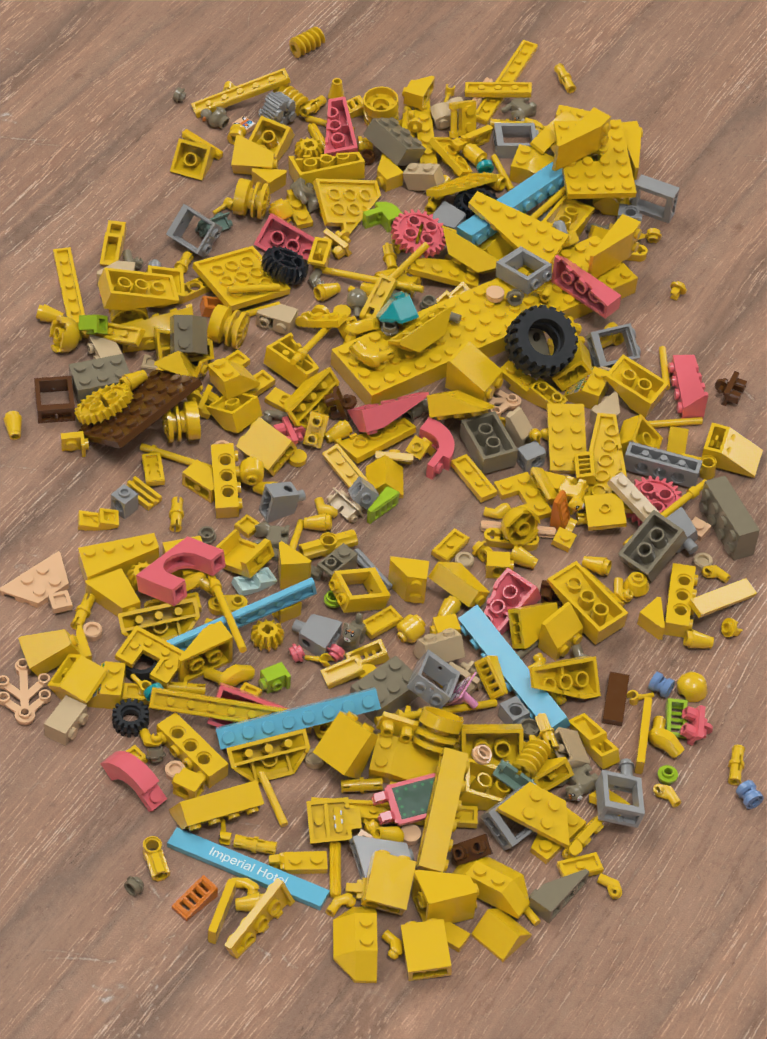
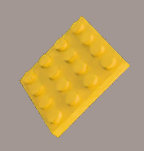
(238, 269)

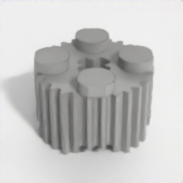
(278, 108)

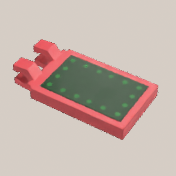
(406, 800)

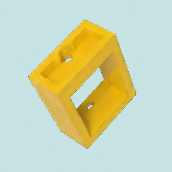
(375, 600)

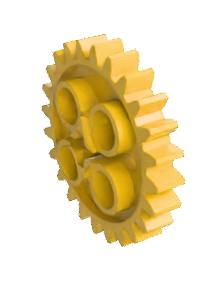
(92, 408)

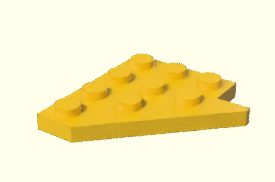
(345, 200)

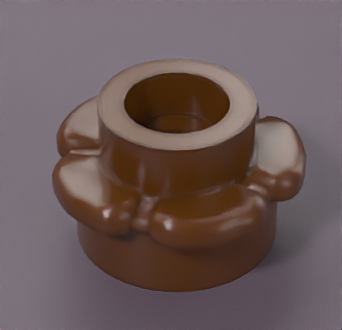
(368, 156)

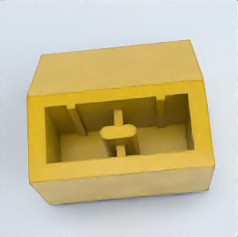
(77, 678)

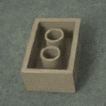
(394, 141)
(96, 374)
(488, 442)
(652, 545)
(391, 686)

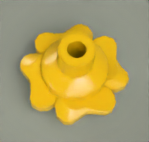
(370, 826)

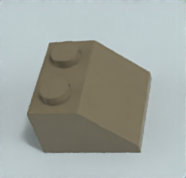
(188, 334)

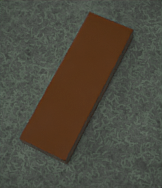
(615, 698)

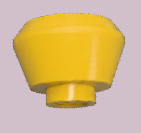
(637, 583)

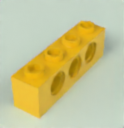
(226, 506)
(679, 594)
(192, 749)

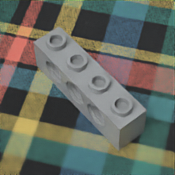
(661, 463)

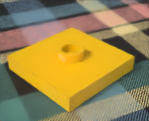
(604, 511)

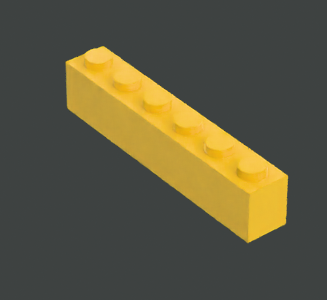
(442, 810)

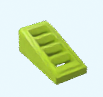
(385, 502)
(675, 704)

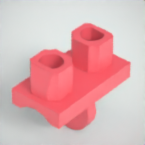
(293, 433)
(697, 724)

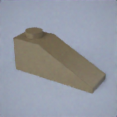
(556, 894)

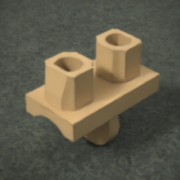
(469, 669)

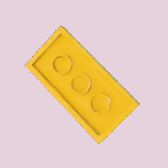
(565, 436)

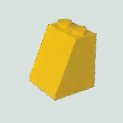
(473, 373)
(347, 744)
(444, 896)

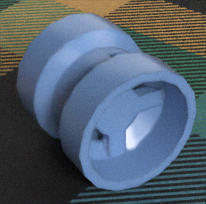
(661, 684)
(749, 794)

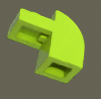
(383, 214)

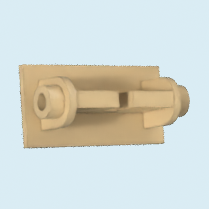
(351, 509)

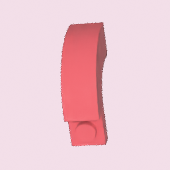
(442, 443)
(137, 775)

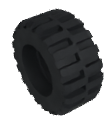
(526, 356)

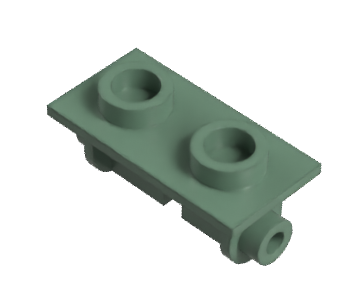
(220, 219)
(507, 774)

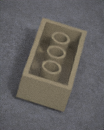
(729, 518)

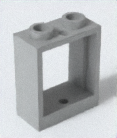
(501, 130)
(659, 189)
(181, 223)
(507, 270)
(596, 349)
(446, 677)
(608, 810)
(500, 829)

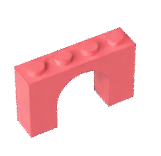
(188, 554)

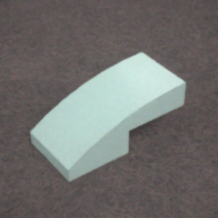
(261, 580)

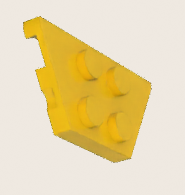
(538, 812)

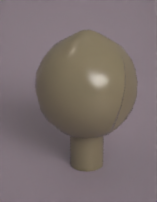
(356, 300)

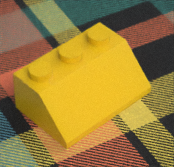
(502, 739)

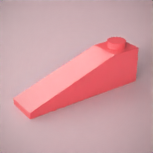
(375, 416)

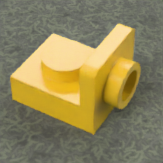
(74, 441)

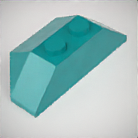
(398, 309)

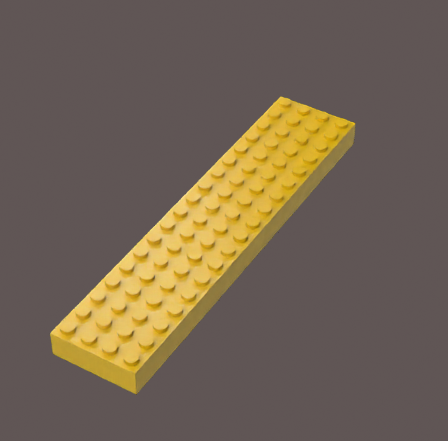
(481, 324)

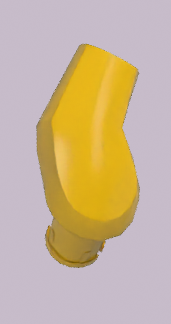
(358, 327)
(370, 357)
(198, 580)
(231, 676)
(663, 738)

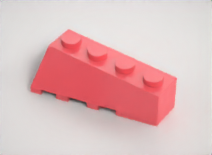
(339, 128)
(584, 287)
(688, 386)

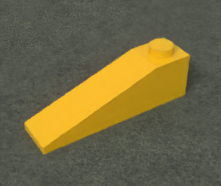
(568, 677)

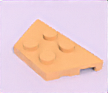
(38, 582)

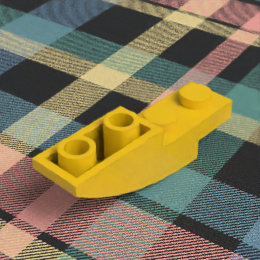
(532, 390)

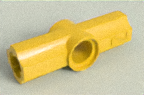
(327, 544)

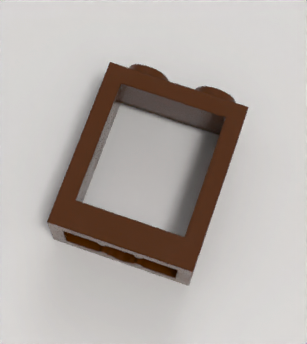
(47, 413)

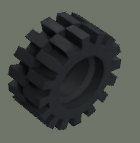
(130, 708)

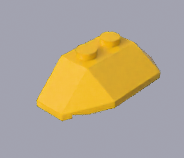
(468, 253)
(423, 331)
(310, 397)
(162, 620)
(274, 755)
(498, 885)
(356, 943)

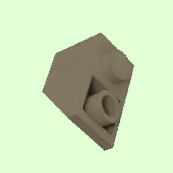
(340, 559)

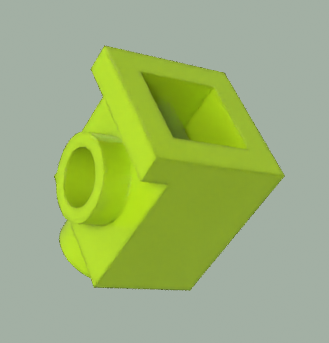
(93, 324)
(274, 678)

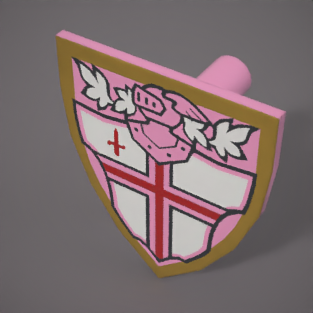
(460, 695)

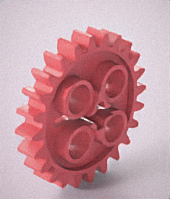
(406, 228)
(658, 493)

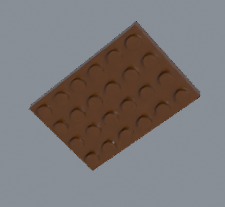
(149, 403)

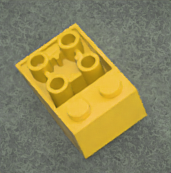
(456, 405)
(732, 450)

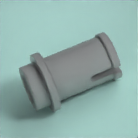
(626, 766)

